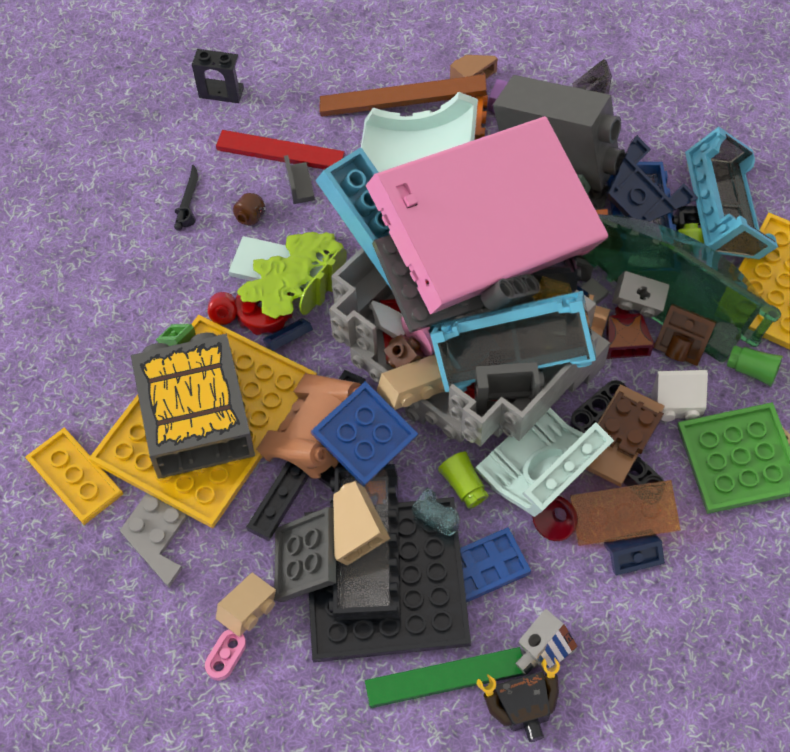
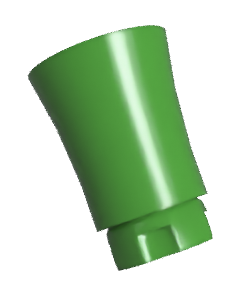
(755, 364)

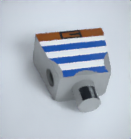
(546, 640)

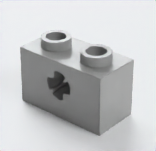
(652, 291)

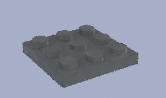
(304, 555)

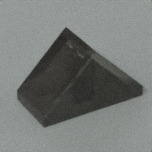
(596, 79)

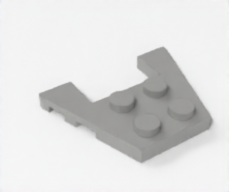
(151, 531)

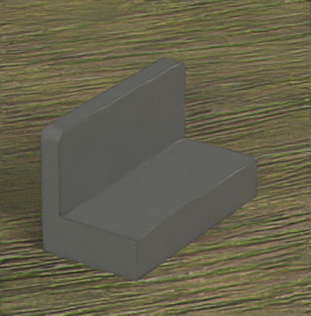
(299, 181)

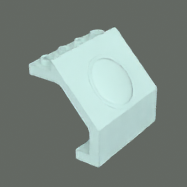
(542, 462)

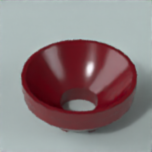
(553, 528)

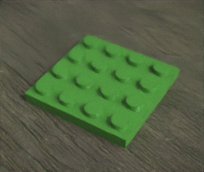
(738, 457)

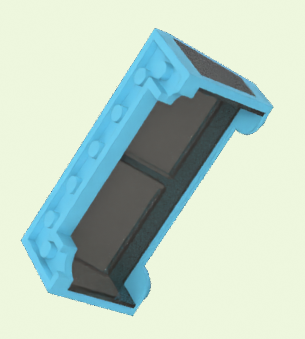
(724, 198)
(537, 331)

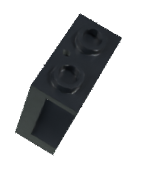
(215, 89)

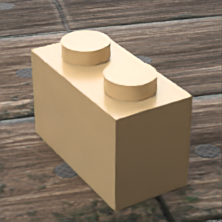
(246, 604)

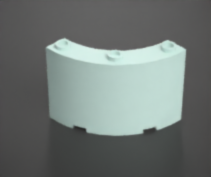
(397, 139)

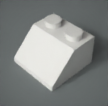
(681, 393)

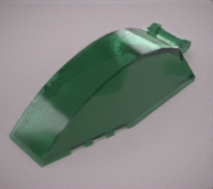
(696, 279)

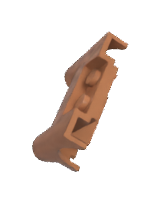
(294, 440)

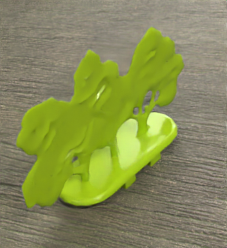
(287, 275)

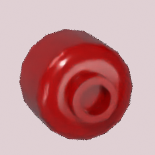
(222, 308)

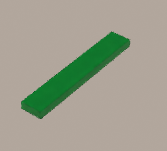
(442, 677)

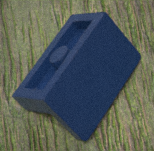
(635, 553)

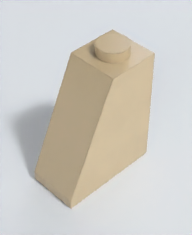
(355, 524)

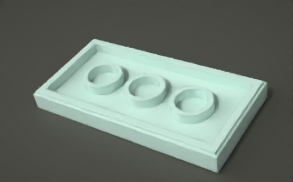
(253, 249)

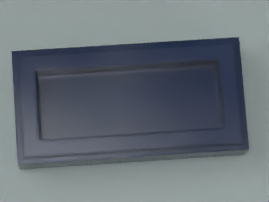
(287, 334)

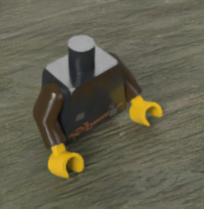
(524, 700)

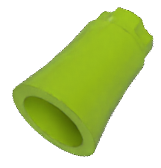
(464, 479)

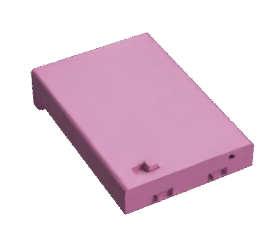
(486, 212)

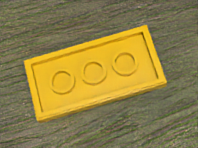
(73, 477)

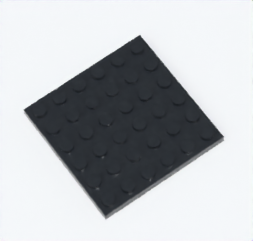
(430, 601)

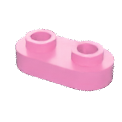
(224, 655)

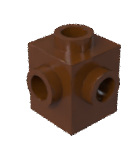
(403, 351)

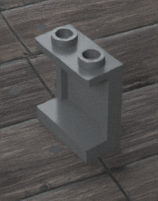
(506, 381)

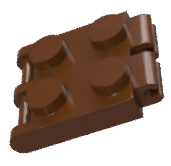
(630, 424)

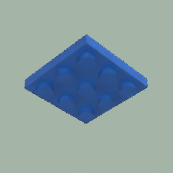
(364, 433)

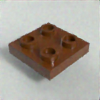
(684, 335)

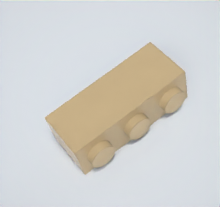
(411, 382)

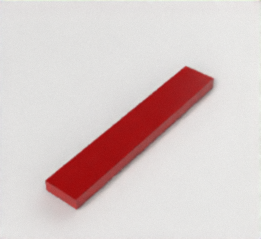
(276, 149)

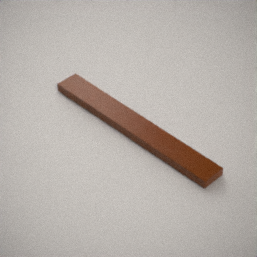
(402, 95)

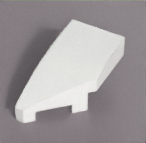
(387, 319)

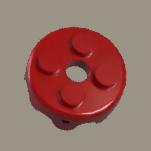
(251, 316)

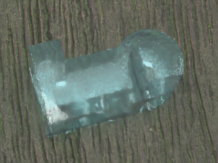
(435, 514)

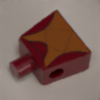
(628, 335)

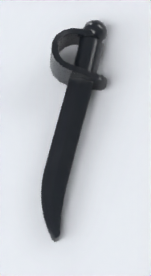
(184, 210)

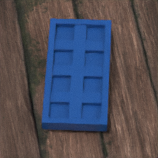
(492, 564)

